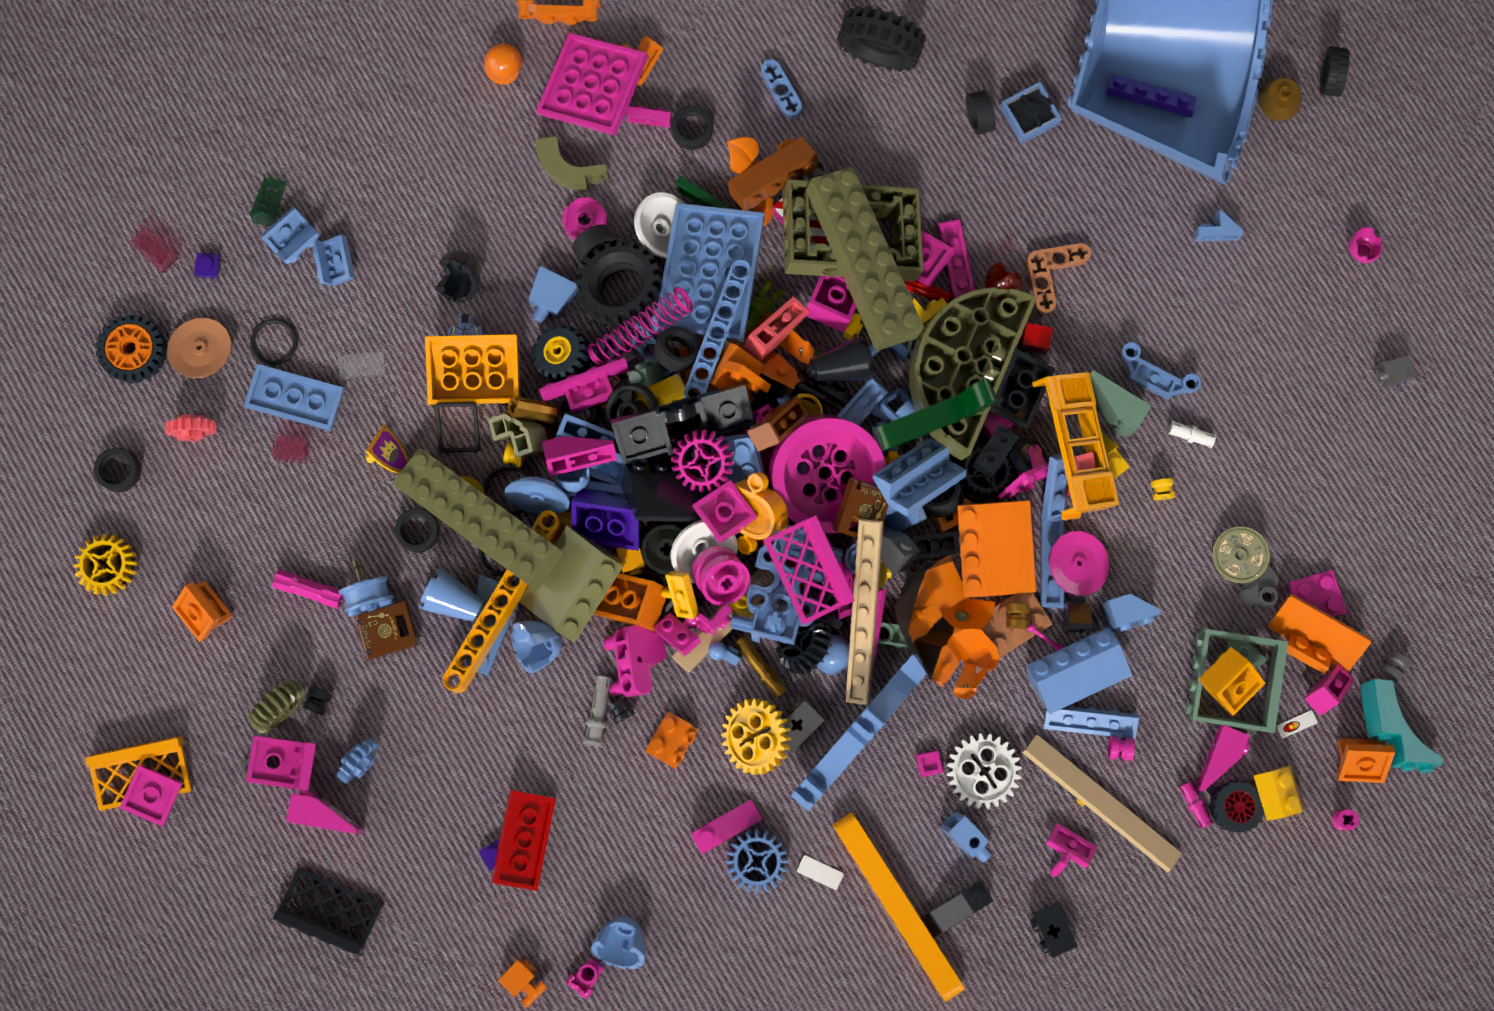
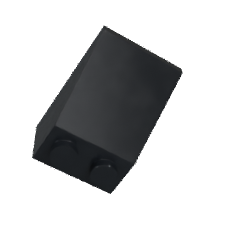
(1016, 393)

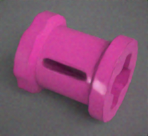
(1352, 820)

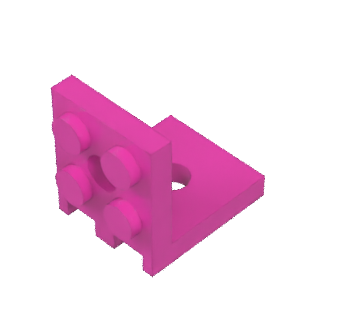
(293, 766)

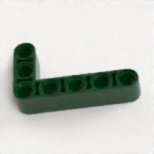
(966, 404)

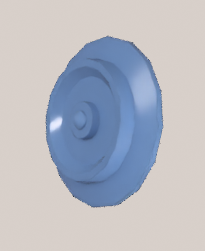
(537, 495)

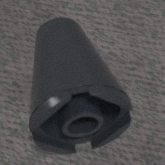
(842, 363)

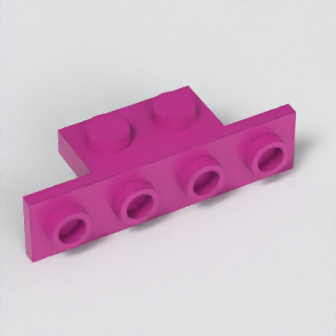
(586, 388)

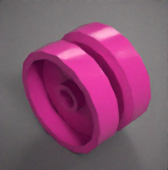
(720, 575)

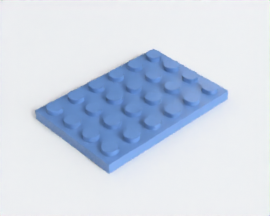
(698, 260)

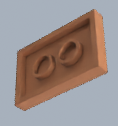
(1008, 638)

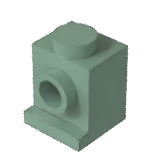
(646, 372)

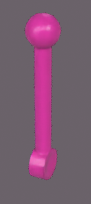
(1032, 628)

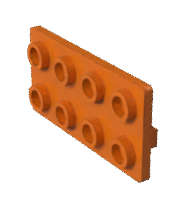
(1317, 636)

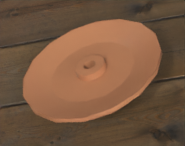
(199, 348)

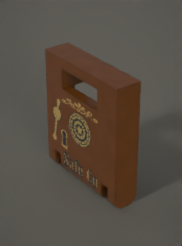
(859, 503)
(382, 633)

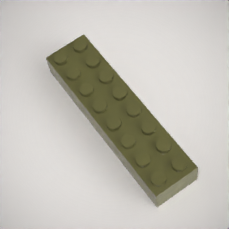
(864, 258)
(478, 519)

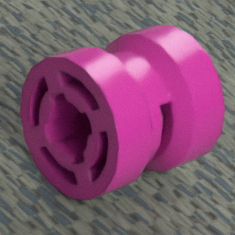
(1121, 748)

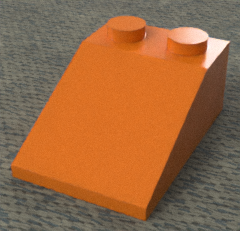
(632, 602)

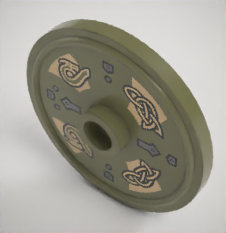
(1241, 554)

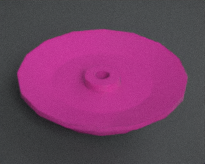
(1079, 563)

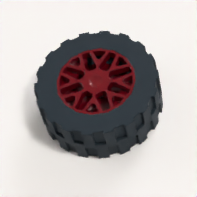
(1236, 807)

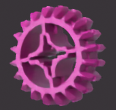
(705, 471)

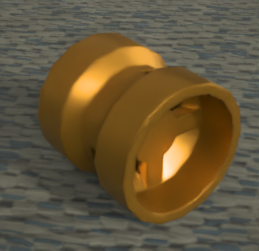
(1018, 616)

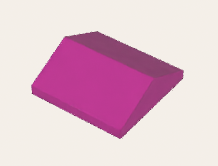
(725, 512)

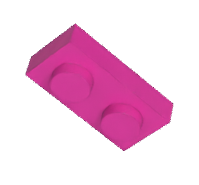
(641, 115)

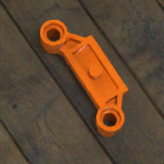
(559, 13)

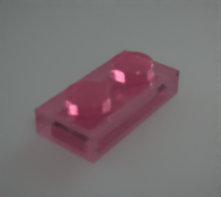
(154, 250)

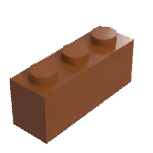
(777, 424)

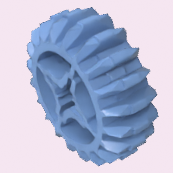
(772, 849)

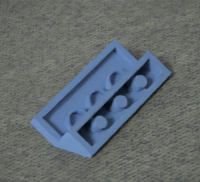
(918, 477)

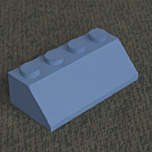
(1078, 670)

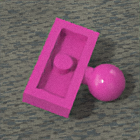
(678, 633)

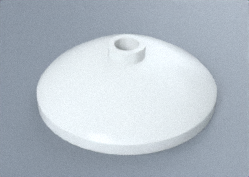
(654, 212)
(685, 550)

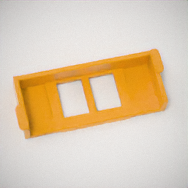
(1089, 488)

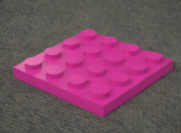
(592, 84)

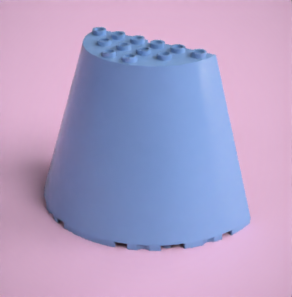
(1189, 48)

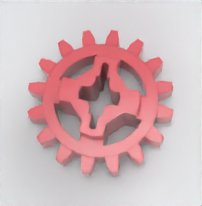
(190, 427)

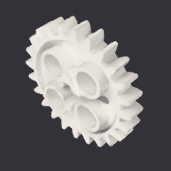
(1000, 759)

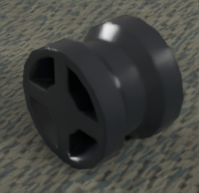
(620, 710)

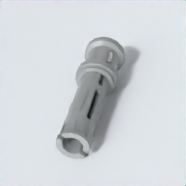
(596, 722)

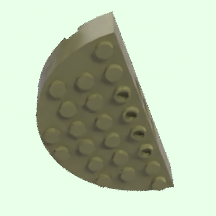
(963, 346)

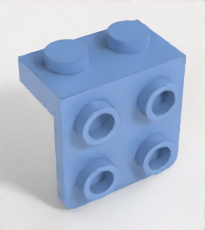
(290, 236)

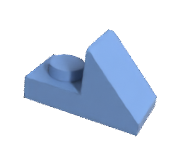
(1224, 229)

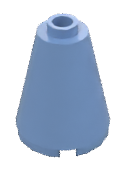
(451, 598)

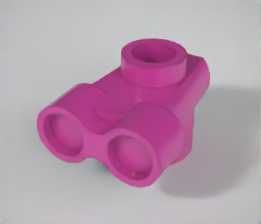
(583, 980)

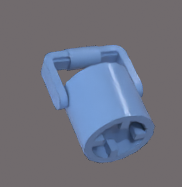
(906, 409)

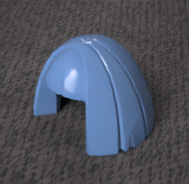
(535, 644)
(620, 943)

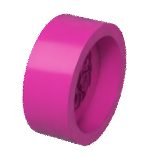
(860, 459)

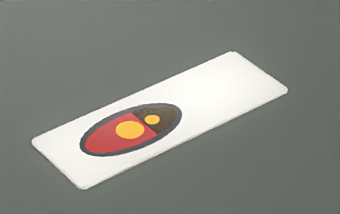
(1297, 724)

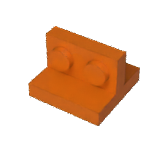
(739, 367)
(201, 609)
(1364, 760)

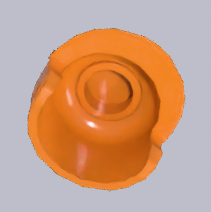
(502, 63)

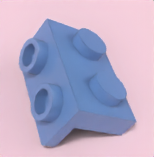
(333, 261)

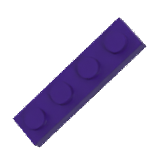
(1151, 95)

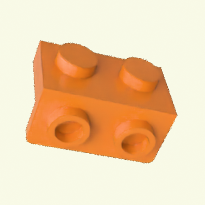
(671, 740)

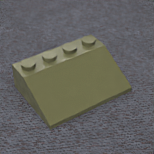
(574, 585)

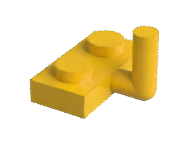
(682, 594)

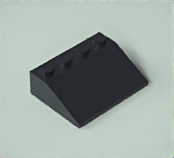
(658, 494)

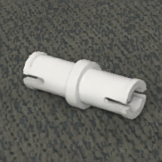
(1192, 434)

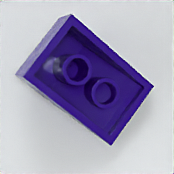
(605, 520)

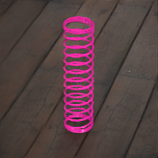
(680, 305)

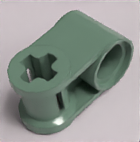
(894, 637)

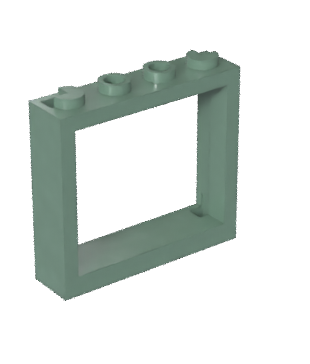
(1273, 688)

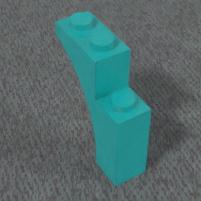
(1388, 725)

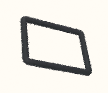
(439, 431)

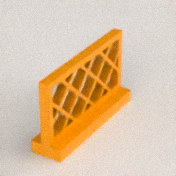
(131, 754)

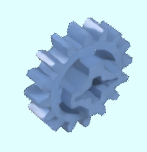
(358, 760)

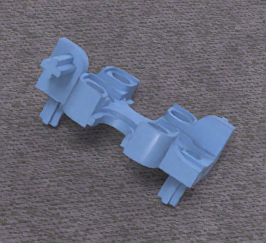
(768, 620)

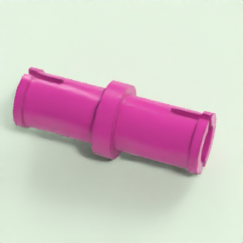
(1196, 805)

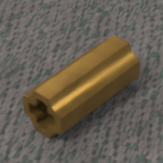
(532, 410)

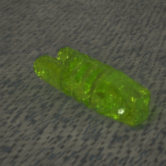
(761, 305)

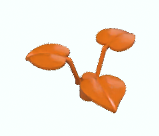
(742, 155)

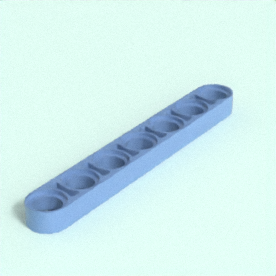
(718, 321)

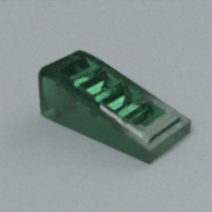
(264, 215)

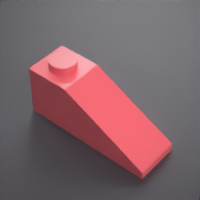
(775, 329)

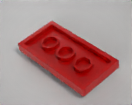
(523, 840)

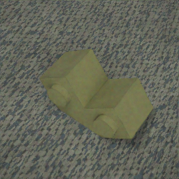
(525, 434)

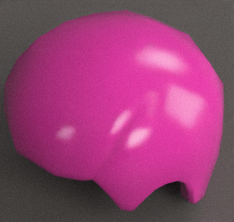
(1365, 245)

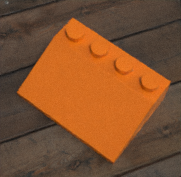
(997, 548)

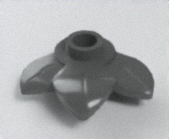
(1254, 590)

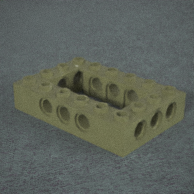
(886, 202)

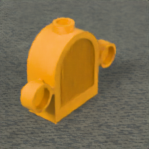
(767, 506)

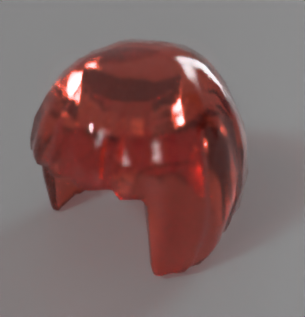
(999, 278)

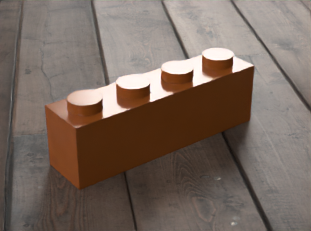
(772, 173)

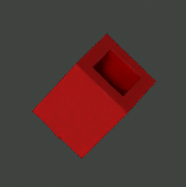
(1036, 338)

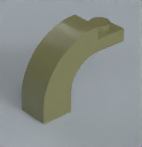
(563, 173)

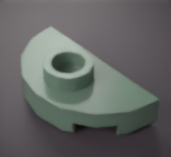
(1246, 651)

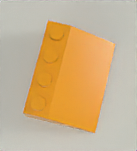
(472, 368)

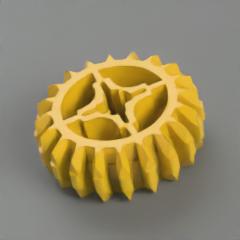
(99, 570)

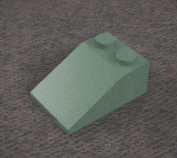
(1118, 405)

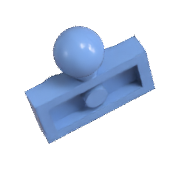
(718, 651)

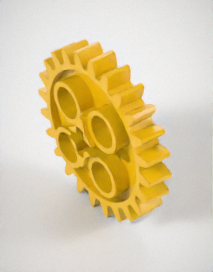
(747, 717)

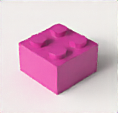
(832, 303)

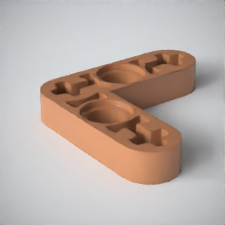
(1048, 264)

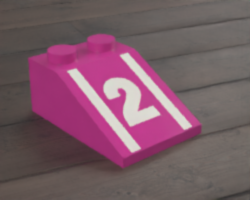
(317, 812)

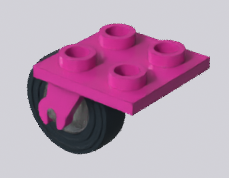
(1031, 464)

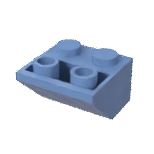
(1126, 611)

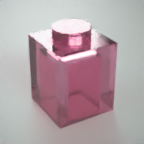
(290, 450)

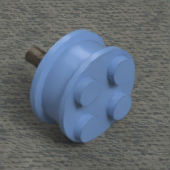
(366, 593)

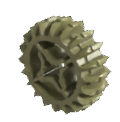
(277, 706)

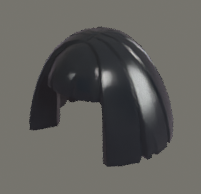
(461, 277)

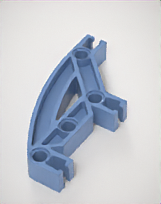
(859, 733)

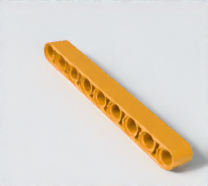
(493, 609)
(898, 907)

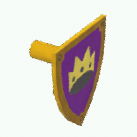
(387, 451)

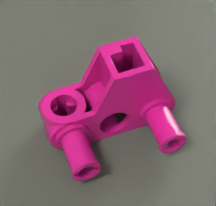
(642, 652)

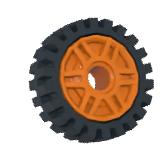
(119, 337)

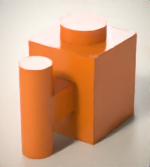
(518, 979)

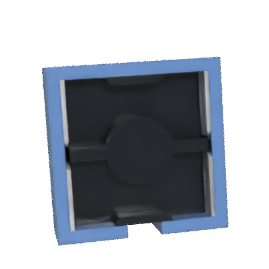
(1030, 113)

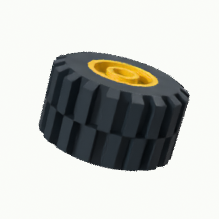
(561, 353)

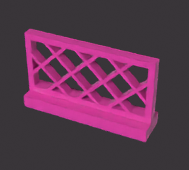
(826, 560)

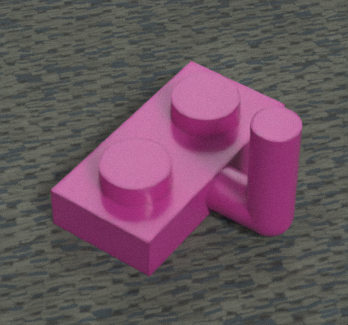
(1071, 847)

